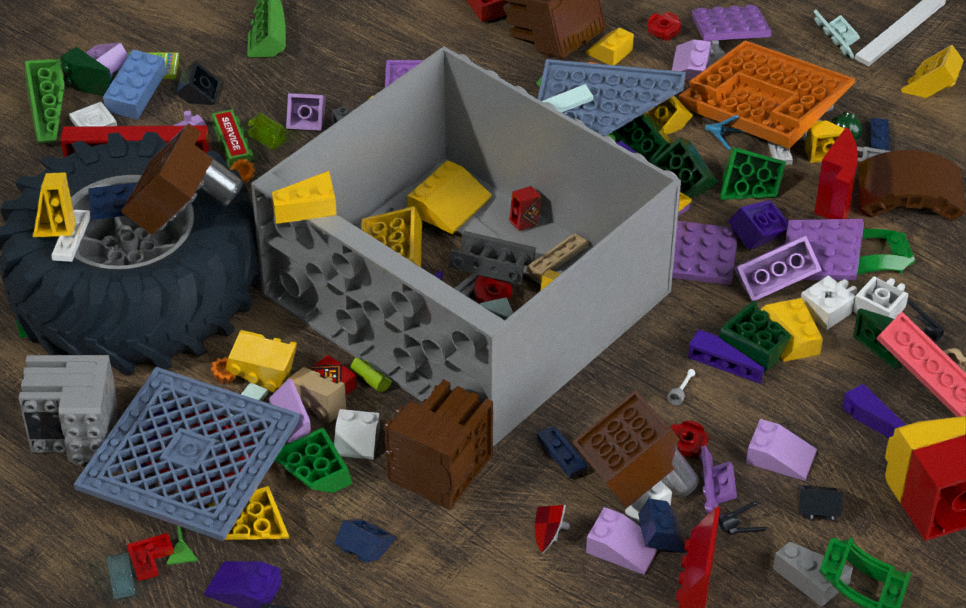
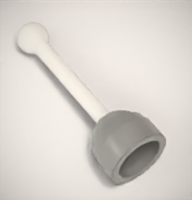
(677, 395)

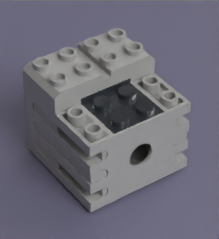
(68, 404)

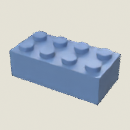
(135, 84)

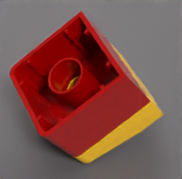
(930, 474)

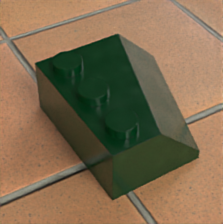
(688, 166)

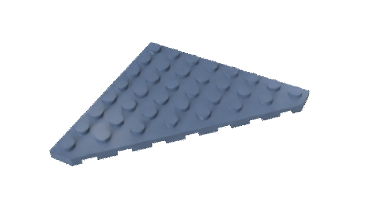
(617, 91)

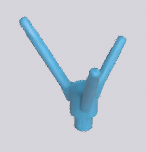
(718, 130)

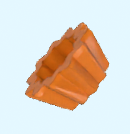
(244, 169)
(220, 373)

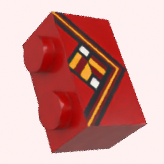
(525, 208)
(331, 368)

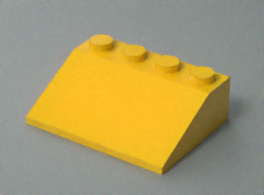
(448, 197)
(399, 231)

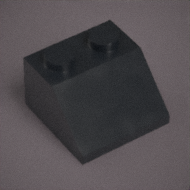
(198, 85)
(819, 501)

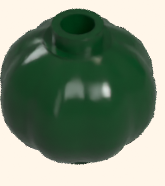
(849, 121)

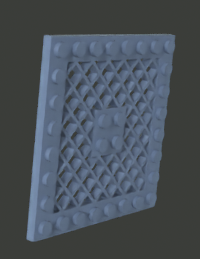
(188, 453)

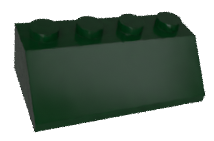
(644, 137)

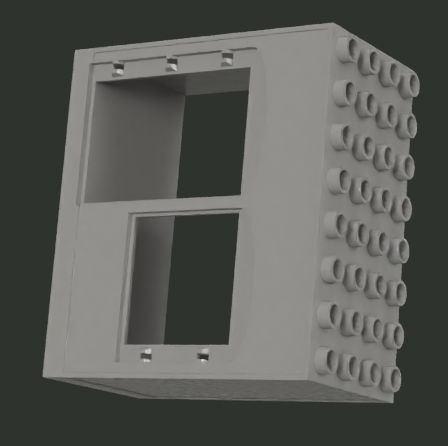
(413, 321)

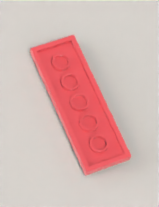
(926, 362)

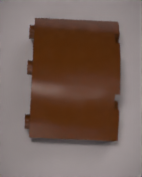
(911, 181)

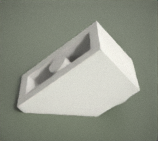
(659, 492)

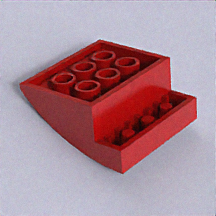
(837, 178)

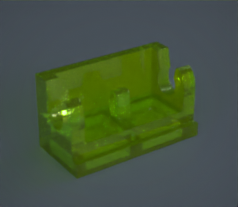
(266, 131)

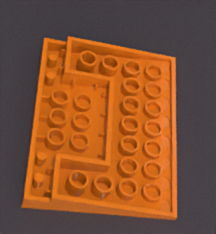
(767, 90)

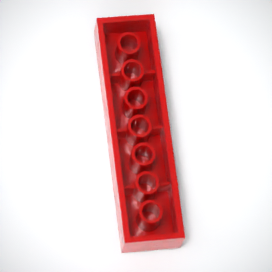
(99, 135)

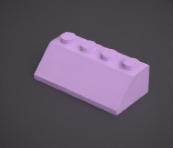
(777, 268)

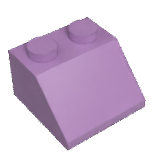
(692, 57)
(305, 111)

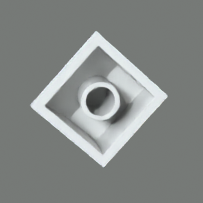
(357, 433)

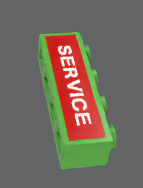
(231, 137)

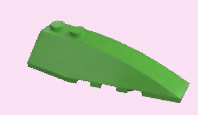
(268, 30)
(45, 97)

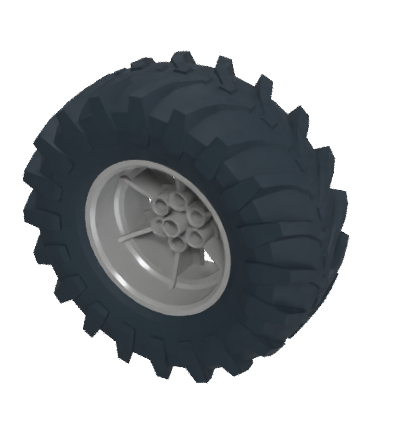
(125, 287)

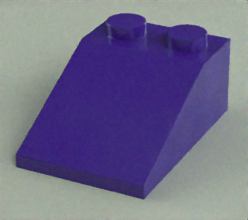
(758, 223)
(245, 583)

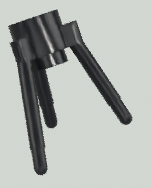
(933, 329)
(730, 520)

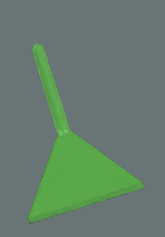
(182, 553)

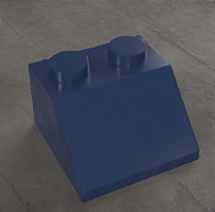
(660, 526)
(363, 539)

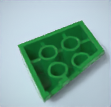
(750, 175)
(315, 462)

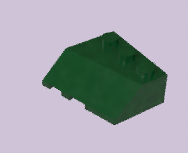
(756, 336)

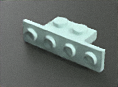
(841, 32)

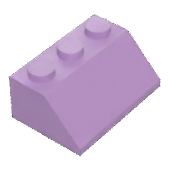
(289, 399)

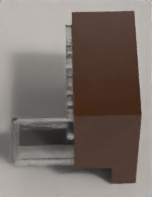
(173, 180)
(636, 451)

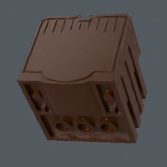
(555, 25)
(439, 444)

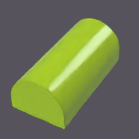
(370, 374)

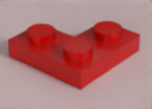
(145, 551)

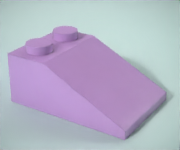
(109, 55)
(780, 451)
(619, 542)

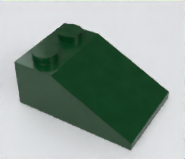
(85, 73)
(867, 329)

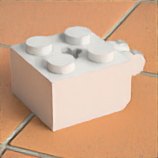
(882, 297)
(829, 301)

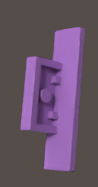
(718, 481)

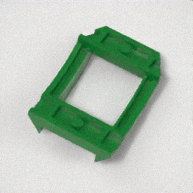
(899, 247)
(833, 564)

